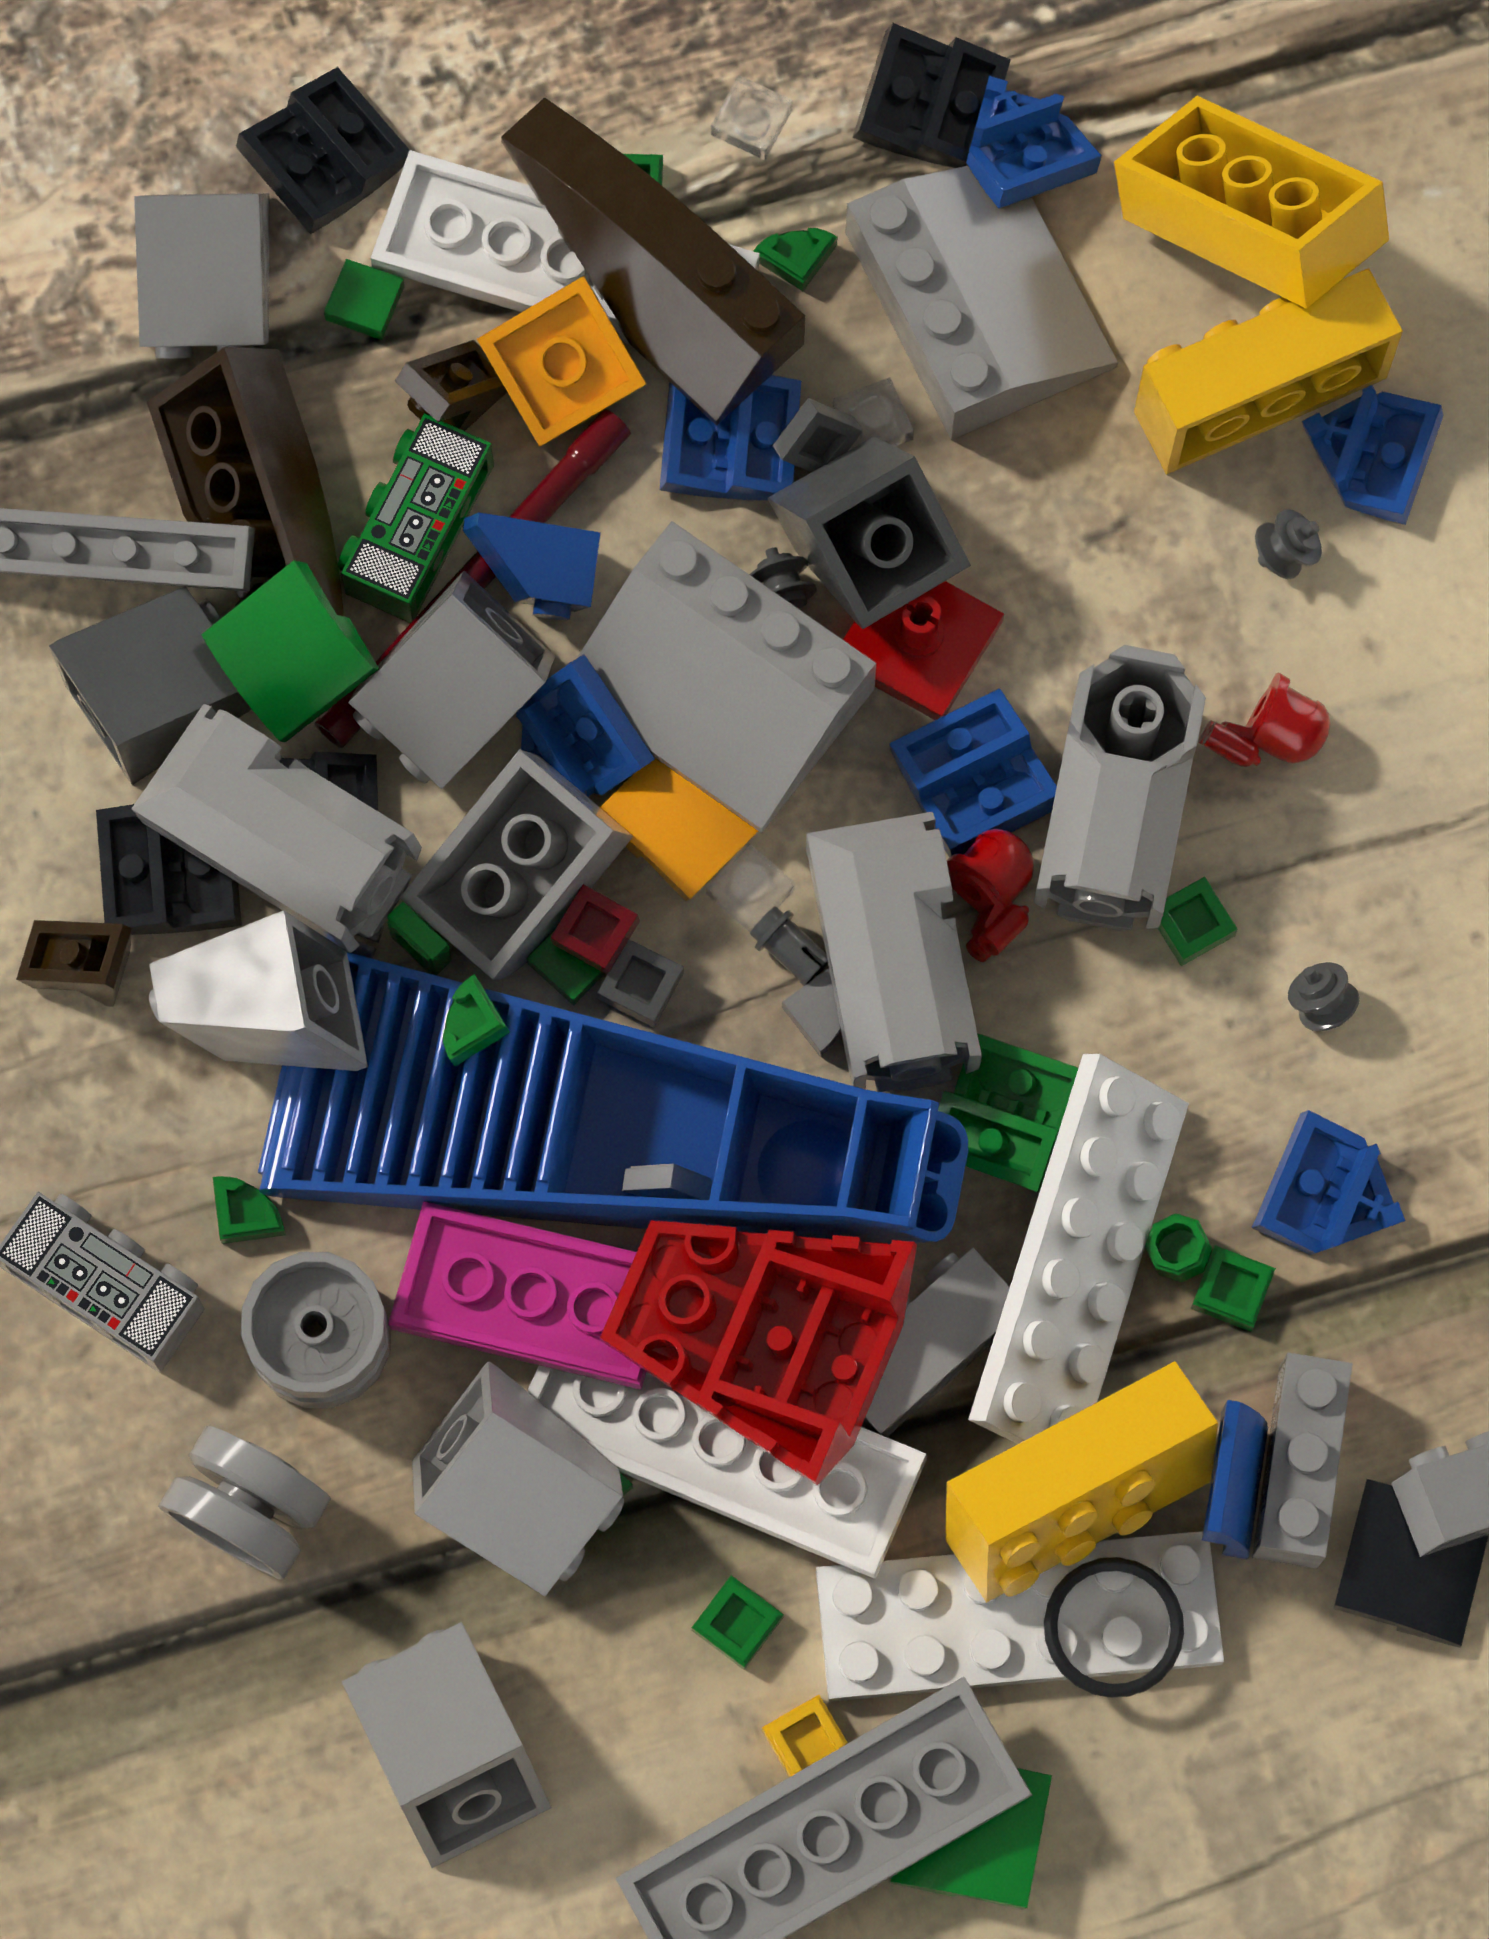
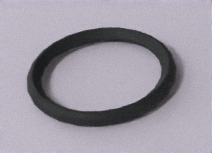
(1085, 1682)

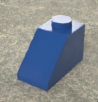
(538, 561)

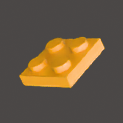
(562, 361)

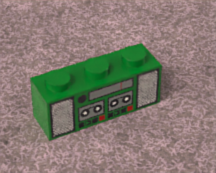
(415, 517)

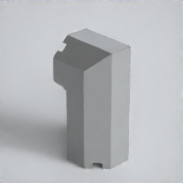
(1121, 790)
(278, 828)
(893, 952)

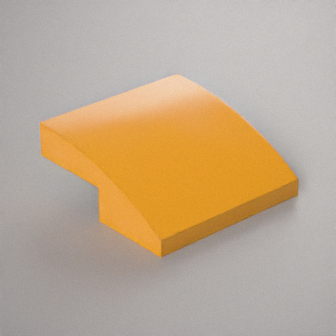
(676, 827)

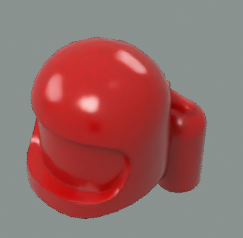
(1280, 725)
(990, 880)

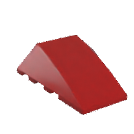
(767, 1330)

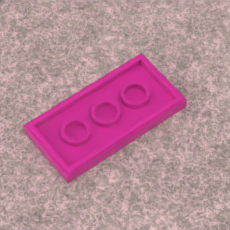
(514, 1293)

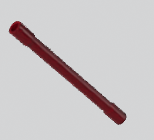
(581, 460)

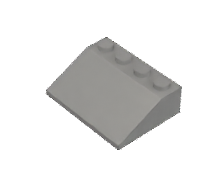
(975, 296)
(725, 676)

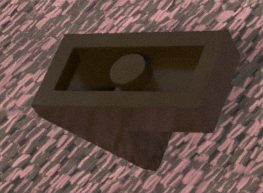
(452, 385)
(77, 958)

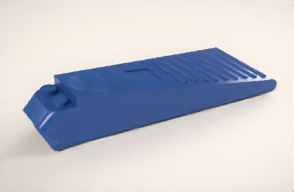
(574, 1101)

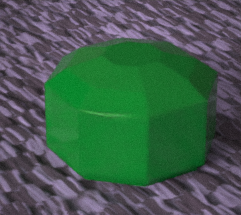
(1178, 1247)

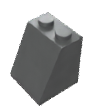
(870, 529)
(146, 678)

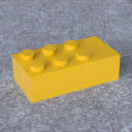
(1252, 201)
(1265, 370)
(1080, 1482)

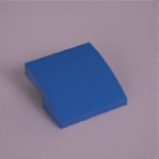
(735, 455)
(975, 772)
(1235, 1479)

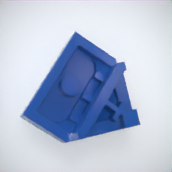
(1026, 146)
(1376, 450)
(582, 730)
(1326, 1189)

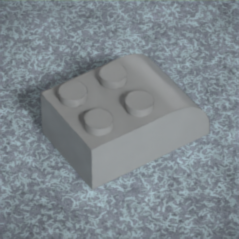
(515, 865)

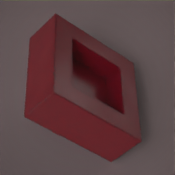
(595, 929)

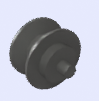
(1288, 544)
(782, 576)
(1323, 996)

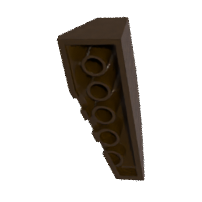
(657, 265)
(247, 462)

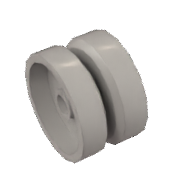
(322, 1368)
(249, 1493)

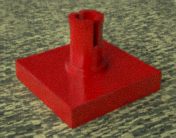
(928, 647)

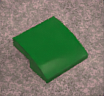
(289, 651)
(1011, 1110)
(992, 1860)

